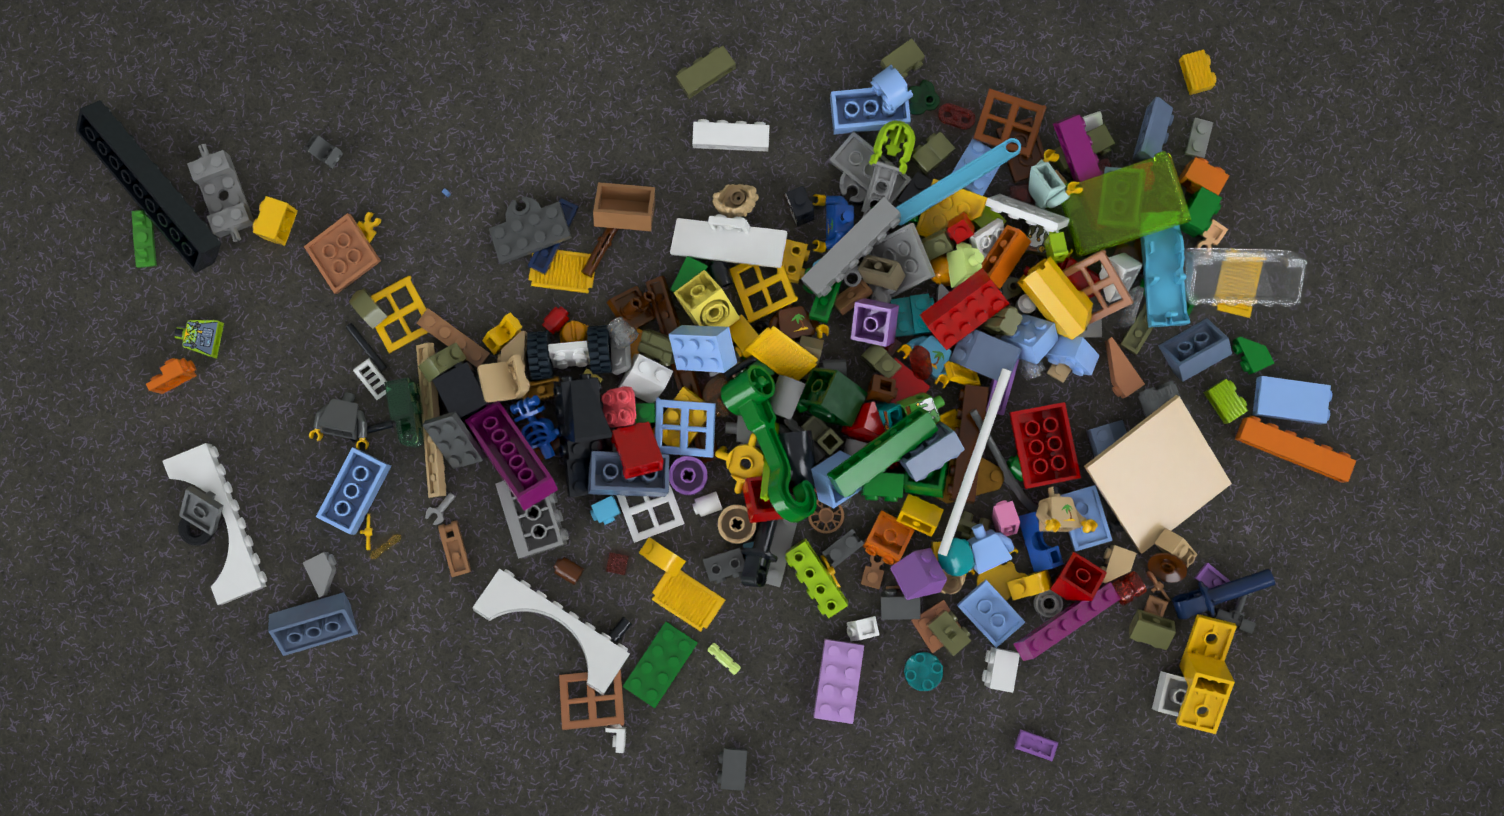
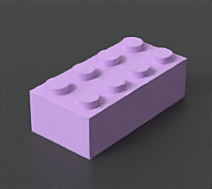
(838, 681)

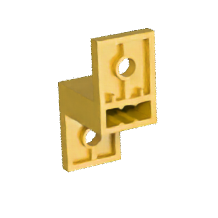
(1206, 674)

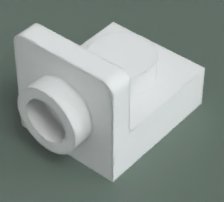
(862, 629)
(619, 739)

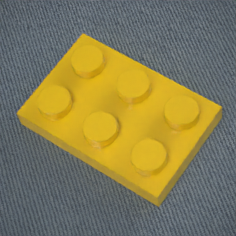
(673, 417)

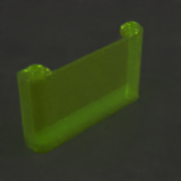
(1126, 205)

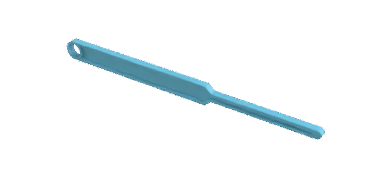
(955, 181)

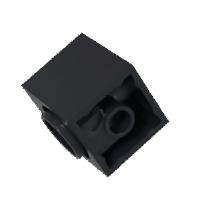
(461, 390)

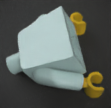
(1047, 186)

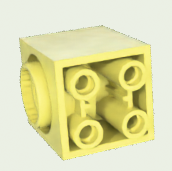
(706, 302)

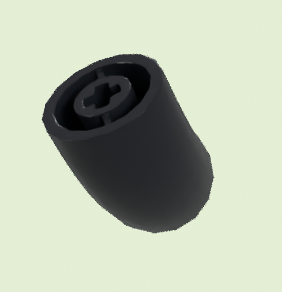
(801, 456)

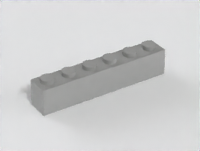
(851, 248)

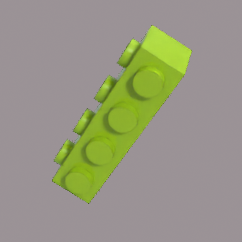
(816, 577)

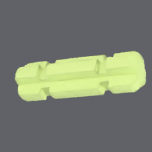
(723, 658)

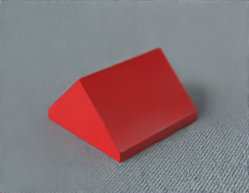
(867, 424)

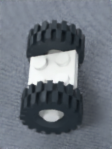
(545, 356)

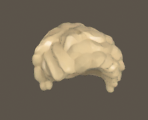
(727, 200)

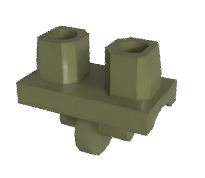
(965, 525)

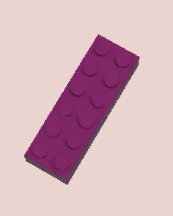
(511, 455)

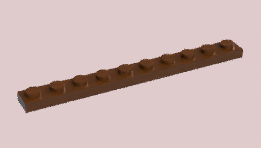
(668, 322)

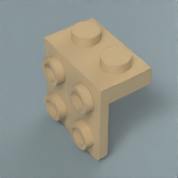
(503, 380)

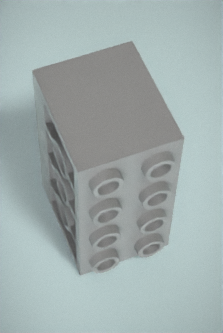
(525, 527)

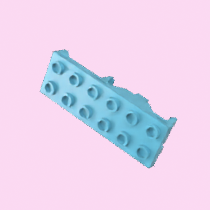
(1164, 278)

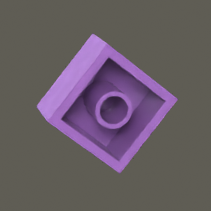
(874, 322)

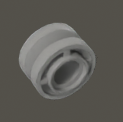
(1039, 603)

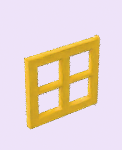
(762, 285)
(398, 314)

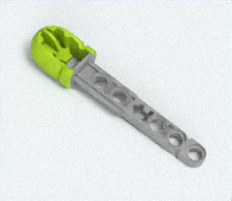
(885, 172)

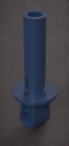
(1204, 599)

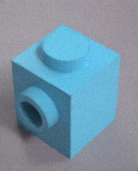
(605, 510)

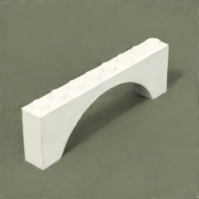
(241, 570)
(509, 595)

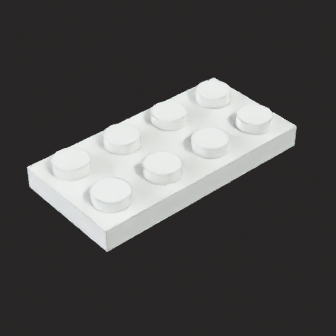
(1032, 214)

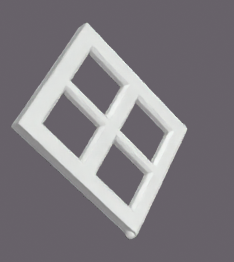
(649, 504)

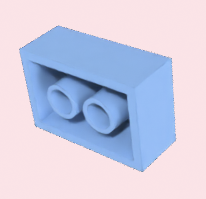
(702, 348)

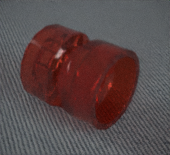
(1129, 587)

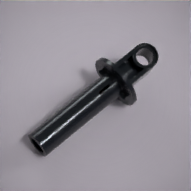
(759, 556)

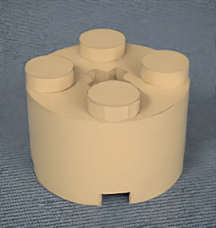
(726, 519)

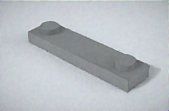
(781, 542)

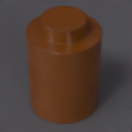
(568, 570)

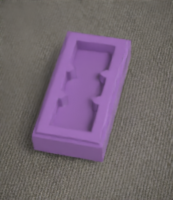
(1036, 745)

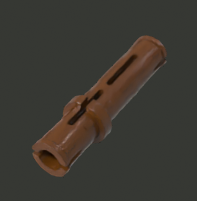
(589, 269)

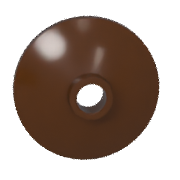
(1167, 567)

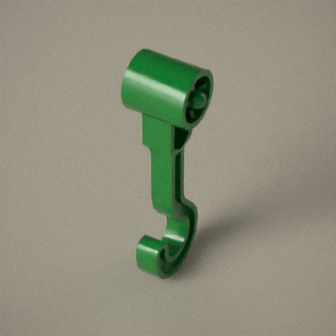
(749, 397)

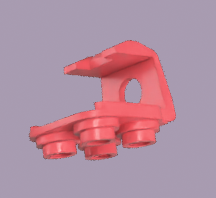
(619, 407)

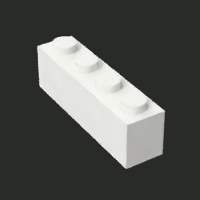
(730, 135)

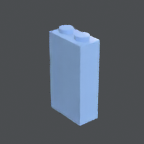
(1292, 400)

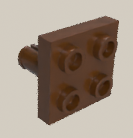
(633, 307)

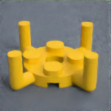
(734, 458)

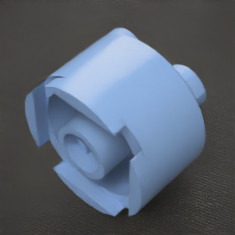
(891, 87)

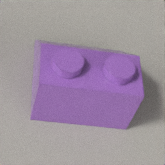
(919, 574)

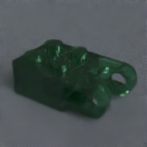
(405, 410)

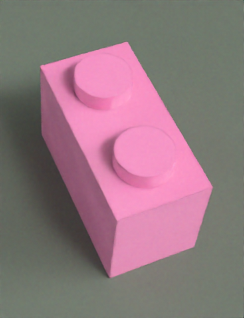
(1005, 518)

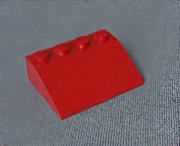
(1045, 445)

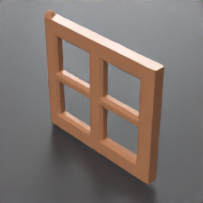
(1113, 278)
(591, 699)

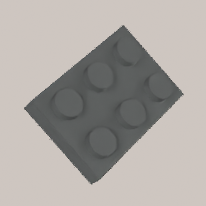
(454, 440)

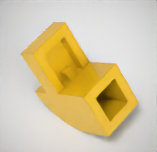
(502, 334)
(662, 557)
(1030, 584)

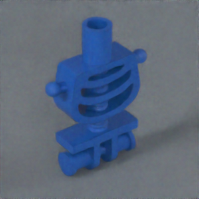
(528, 410)

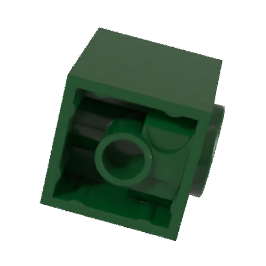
(832, 397)

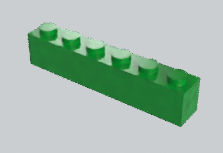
(882, 452)

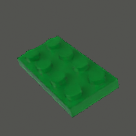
(660, 664)

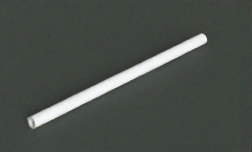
(974, 462)

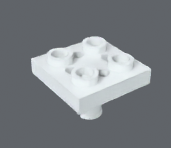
(987, 236)

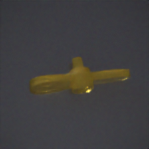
(385, 546)

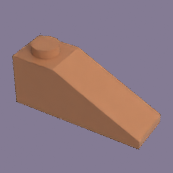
(1122, 373)

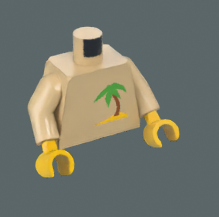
(1061, 515)

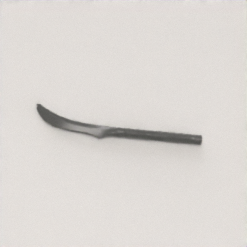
(1008, 476)

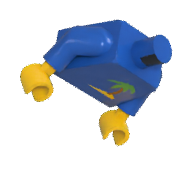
(838, 220)

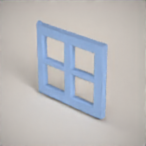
(684, 427)

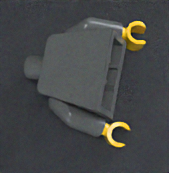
(341, 419)

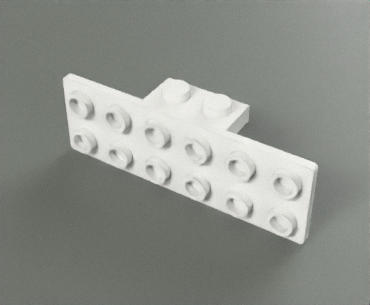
(729, 241)

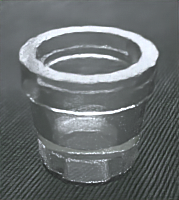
(622, 332)

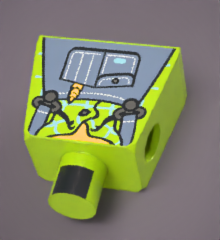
(201, 336)

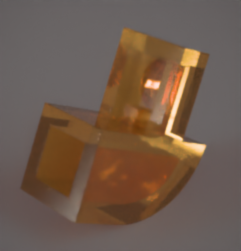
(712, 394)

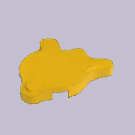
(999, 577)

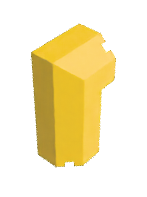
(1057, 298)

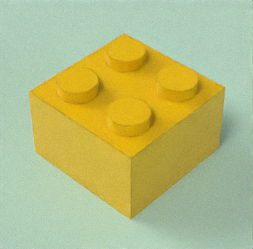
(274, 220)

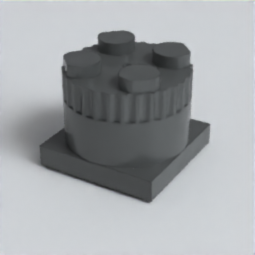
(1153, 399)

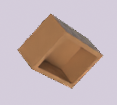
(624, 206)

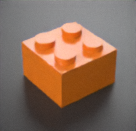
(1201, 174)

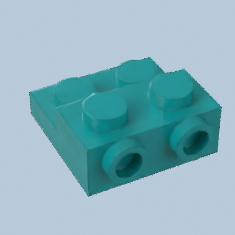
(909, 313)

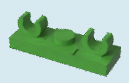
(143, 240)

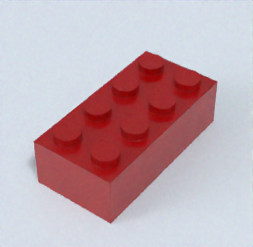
(964, 309)

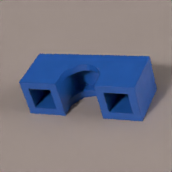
(1041, 555)

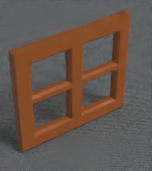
(1009, 122)

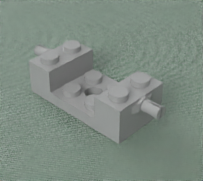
(217, 174)

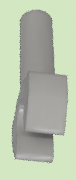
(440, 509)

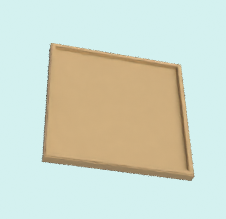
(1158, 473)

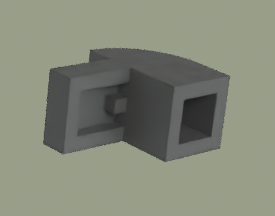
(323, 151)

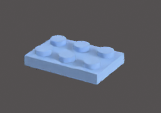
(973, 151)
(1090, 507)
(991, 613)

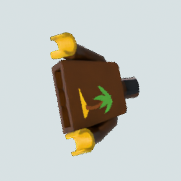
(796, 322)

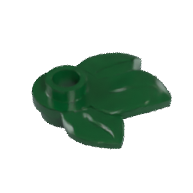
(920, 96)

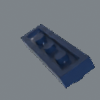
(543, 258)

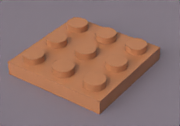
(342, 253)

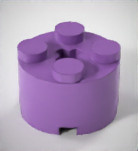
(689, 464)

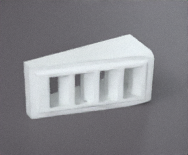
(360, 367)

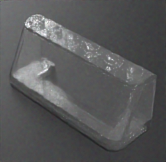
(1243, 276)

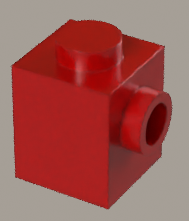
(960, 228)

